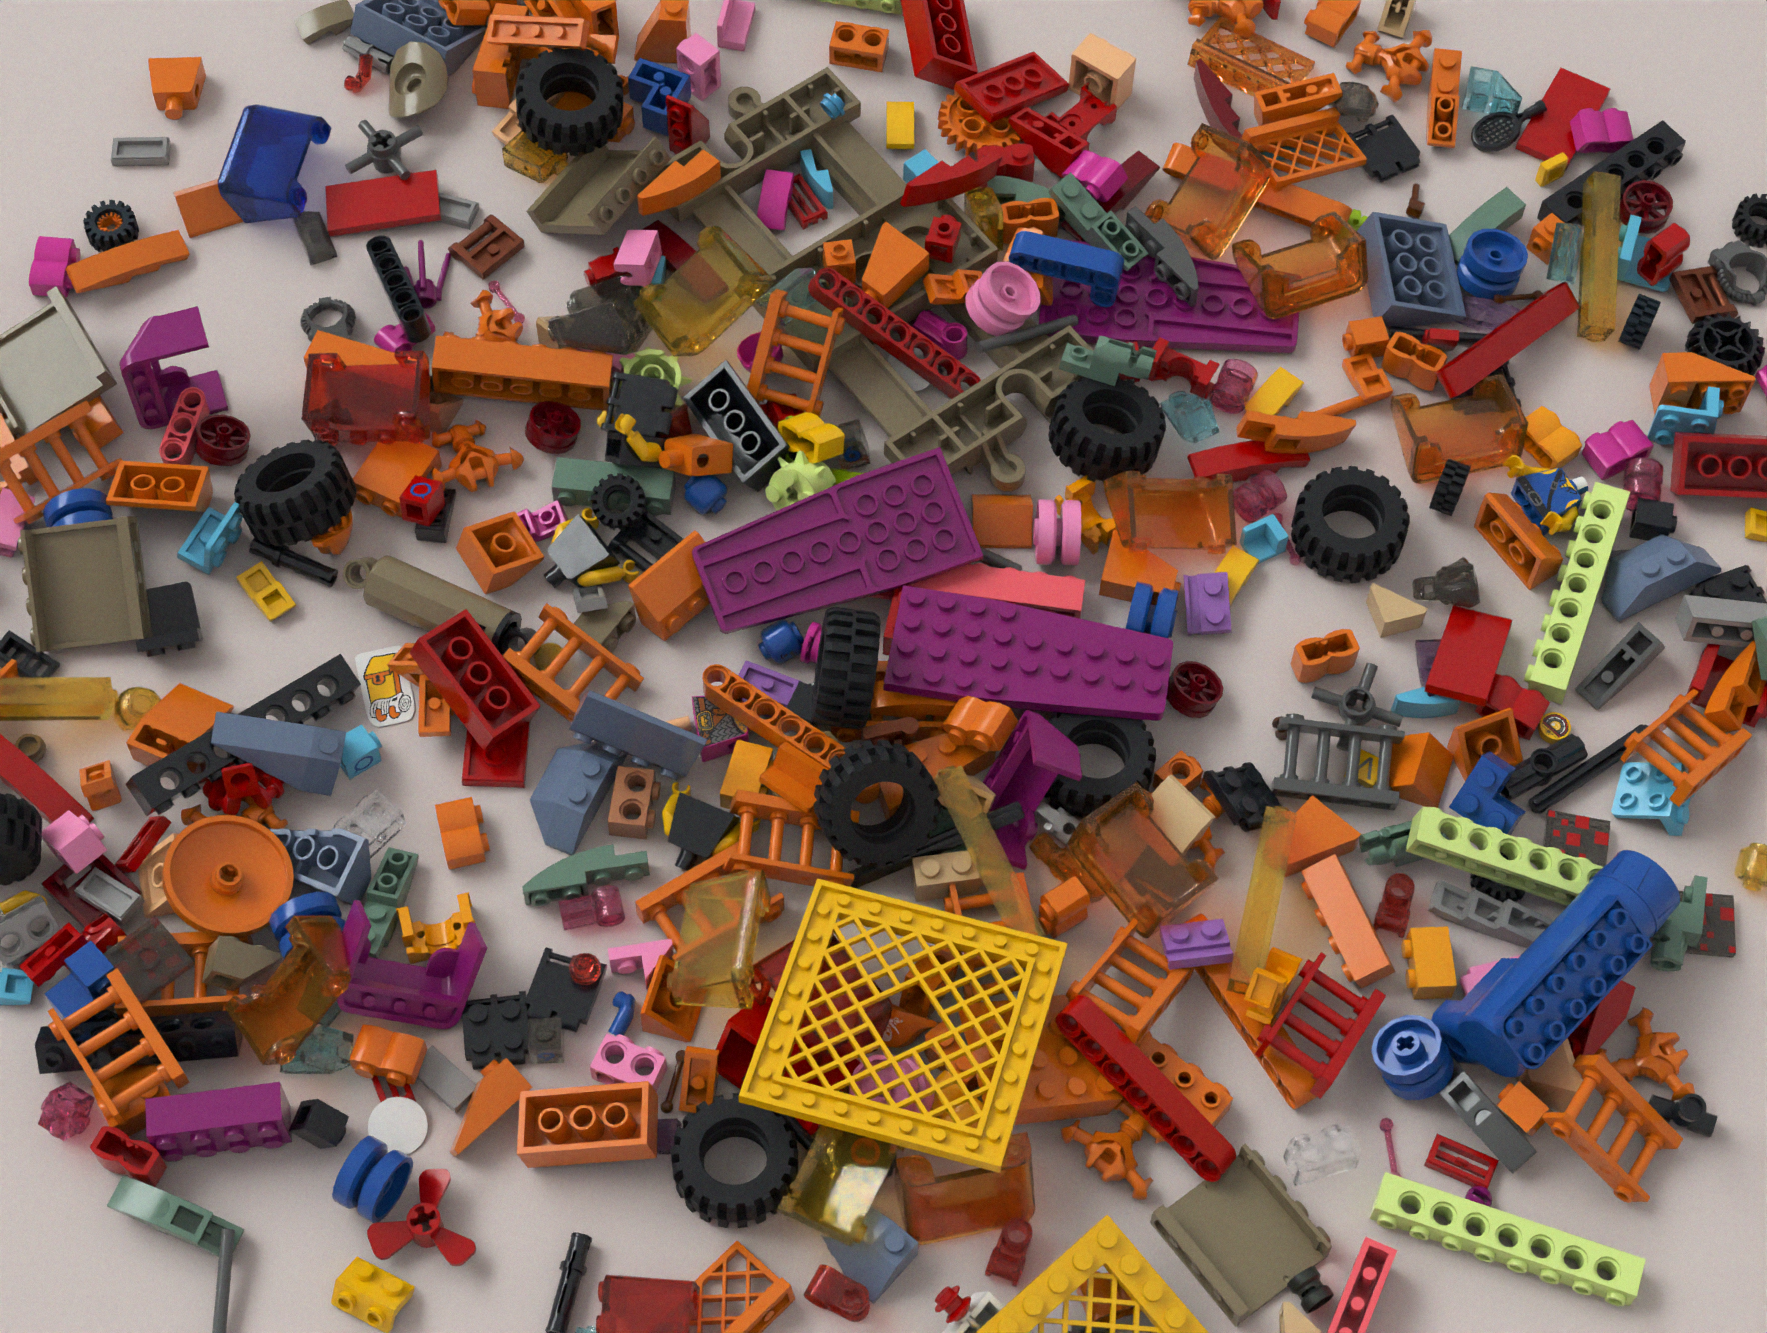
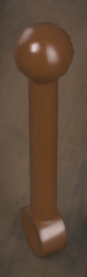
(1501, 299)
(667, 1105)

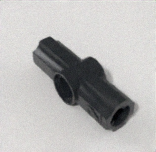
(1556, 760)

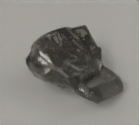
(1356, 101)
(1451, 585)

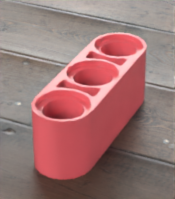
(184, 418)

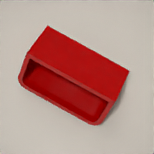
(740, 1041)

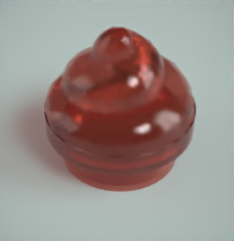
(585, 968)

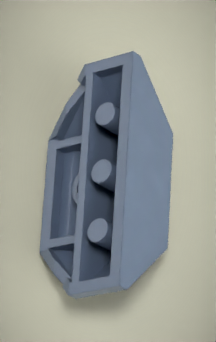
(1654, 574)
(573, 793)

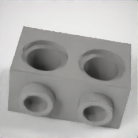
(18, 923)

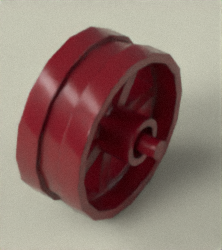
(1647, 194)
(552, 431)
(222, 435)
(1199, 684)

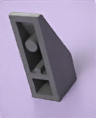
(1620, 666)

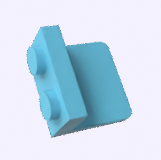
(1631, 252)
(1679, 419)
(210, 539)
(1645, 794)

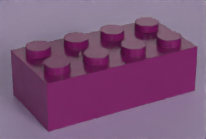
(218, 1121)

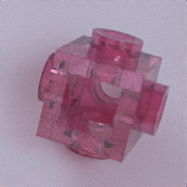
(66, 1111)

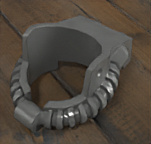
(1740, 255)
(342, 328)

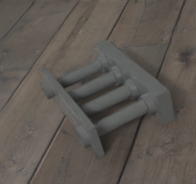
(1350, 791)

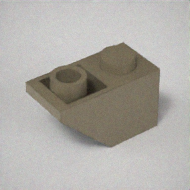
(608, 624)
(236, 963)

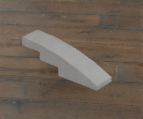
(1486, 915)

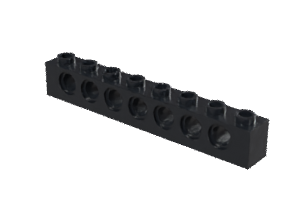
(146, 784)

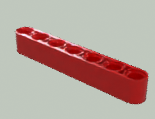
(880, 333)
(1507, 340)
(1146, 1088)

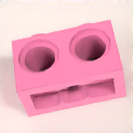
(702, 63)
(633, 1059)

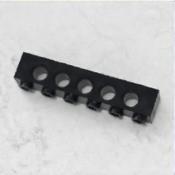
(1636, 161)
(186, 1035)

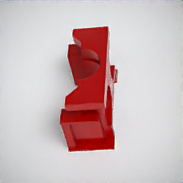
(1085, 114)
(1172, 363)

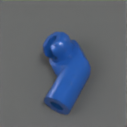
(626, 1007)

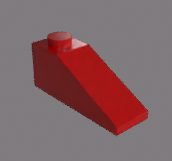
(1050, 142)

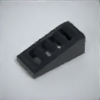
(439, 532)
(10, 641)

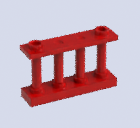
(1336, 1050)

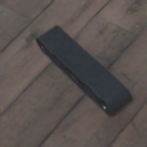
(398, 289)

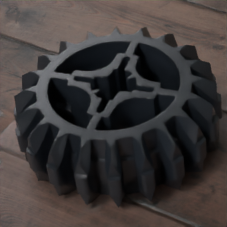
(1727, 342)

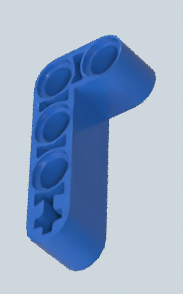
(1071, 262)

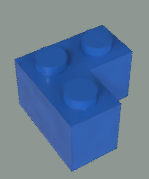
(650, 85)
(1481, 798)
(84, 983)

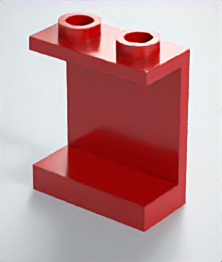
(1708, 674)

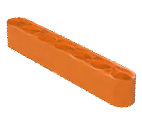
(1285, 201)
(774, 728)
(1288, 1077)

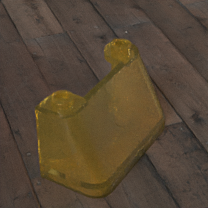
(703, 294)
(719, 940)
(838, 1184)

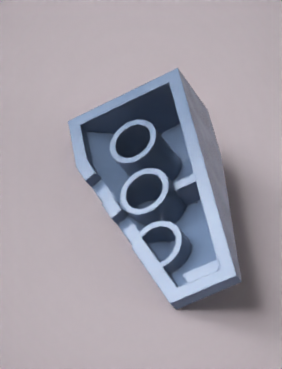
(292, 752)
(329, 860)
(879, 1257)

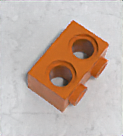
(859, 46)
(1523, 1107)

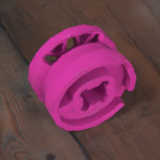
(811, 643)

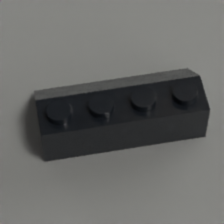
(734, 416)

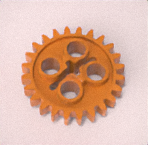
(969, 129)

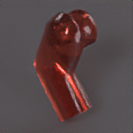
(363, 76)

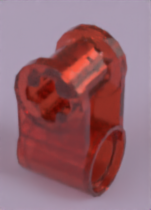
(1393, 910)
(1009, 1256)
(832, 1291)

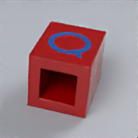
(422, 500)

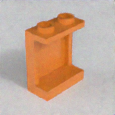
(390, 471)

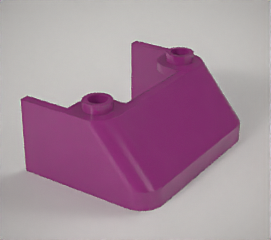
(157, 390)
(1025, 773)
(407, 992)

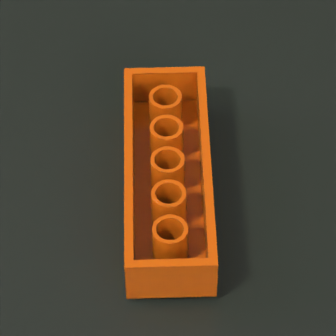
(521, 372)

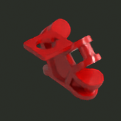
(242, 782)

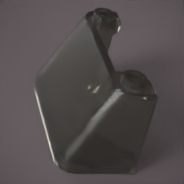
(602, 319)

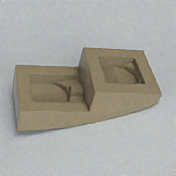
(331, 16)

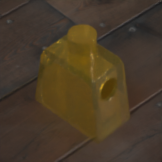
(532, 161)
(983, 206)

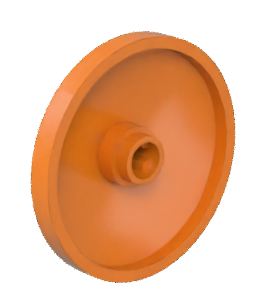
(227, 875)

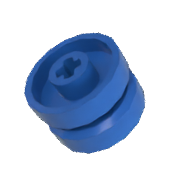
(1491, 263)
(77, 507)
(1151, 618)
(305, 905)
(1412, 1057)
(372, 1179)

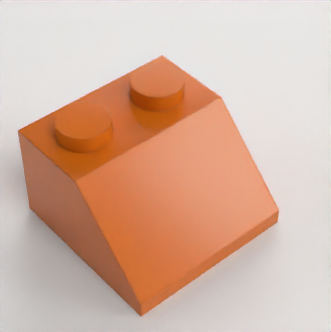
(498, 551)
(134, 1112)

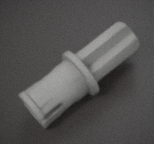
(357, 47)

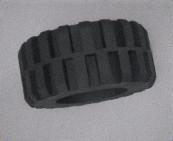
(569, 72)
(1099, 452)
(295, 492)
(1358, 493)
(846, 668)
(1124, 737)
(894, 836)
(18, 839)
(740, 1201)

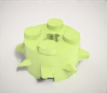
(656, 365)
(798, 481)

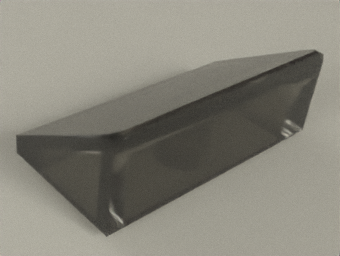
(314, 237)

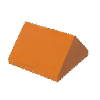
(204, 209)
(1002, 520)
(1490, 733)
(1420, 769)
(659, 1010)

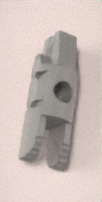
(1057, 821)

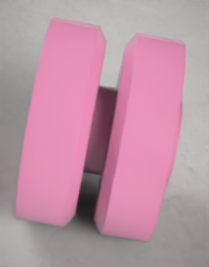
(1002, 299)
(1055, 531)
(888, 1075)

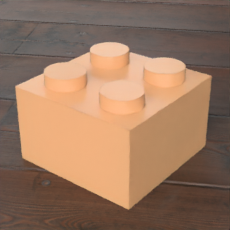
(1105, 68)

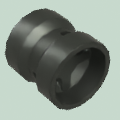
(1310, 1289)

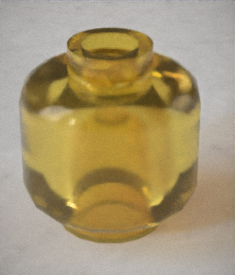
(1752, 866)

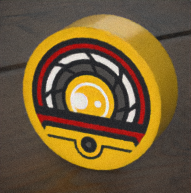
(1553, 727)

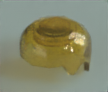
(133, 705)

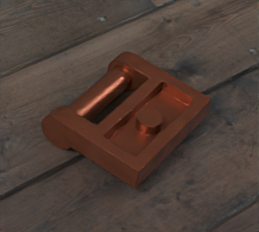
(492, 251)
(1696, 296)
(886, 731)

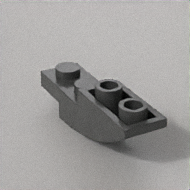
(1172, 258)
(1486, 1120)

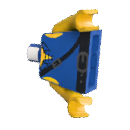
(1546, 495)

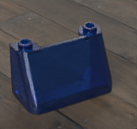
(266, 162)

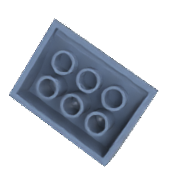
(398, 22)
(1411, 271)
(636, 734)

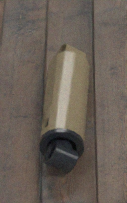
(430, 601)

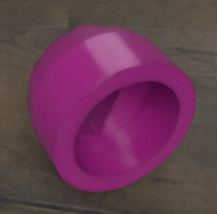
(1481, 1191)

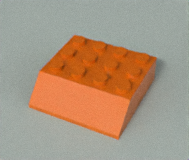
(1060, 1079)

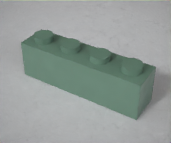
(576, 478)

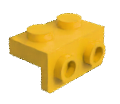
(371, 1294)

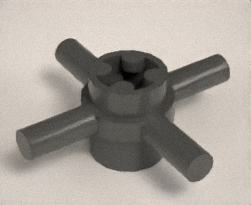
(384, 150)
(1350, 698)

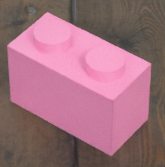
(74, 841)

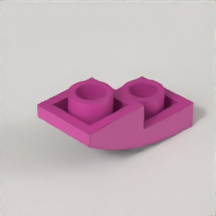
(774, 198)
(544, 521)

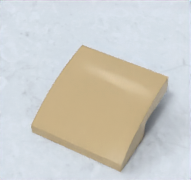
(1179, 814)

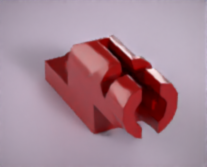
(51, 955)

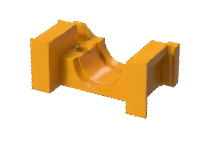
(1093, 527)
(434, 935)
(1270, 986)

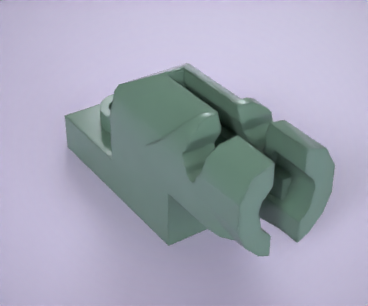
(1108, 360)
(1389, 845)
(1681, 928)

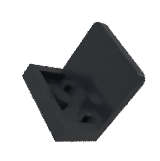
(172, 619)

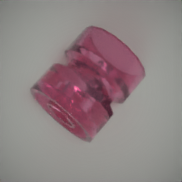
(1233, 386)
(1643, 479)
(1258, 496)

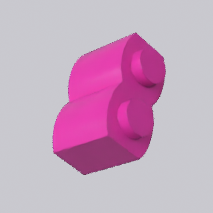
(1600, 130)
(1097, 174)
(50, 264)
(1613, 449)

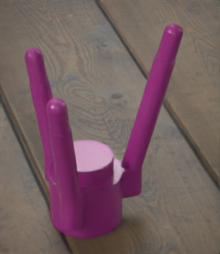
(424, 288)

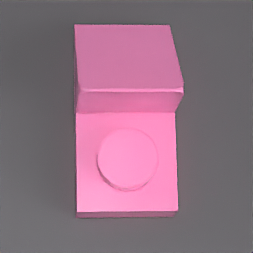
(643, 955)

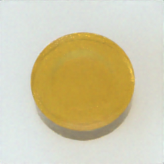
(546, 655)

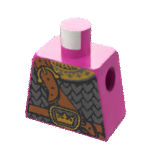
(718, 728)

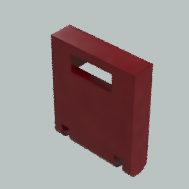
(67, 898)

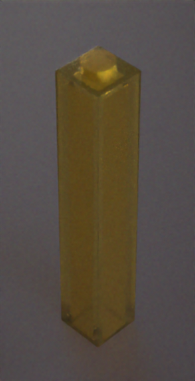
(1599, 256)
(56, 698)
(987, 851)
(1262, 896)

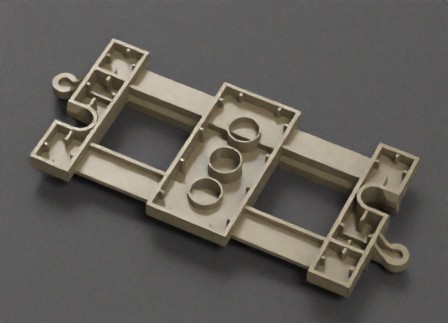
(969, 426)

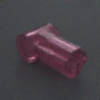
(600, 908)

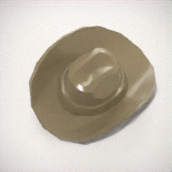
(416, 80)

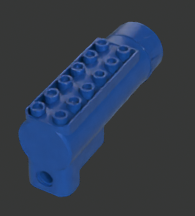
(1539, 999)

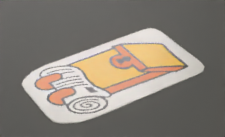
(384, 692)

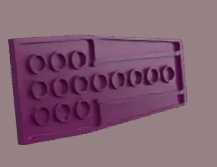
(1149, 309)
(840, 545)
(1024, 657)

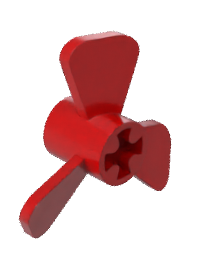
(390, 1237)

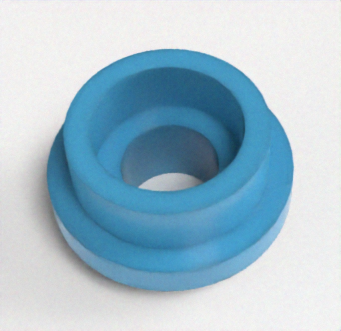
(833, 105)

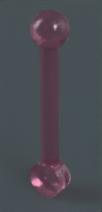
(494, 287)
(1294, 558)
(1386, 1126)

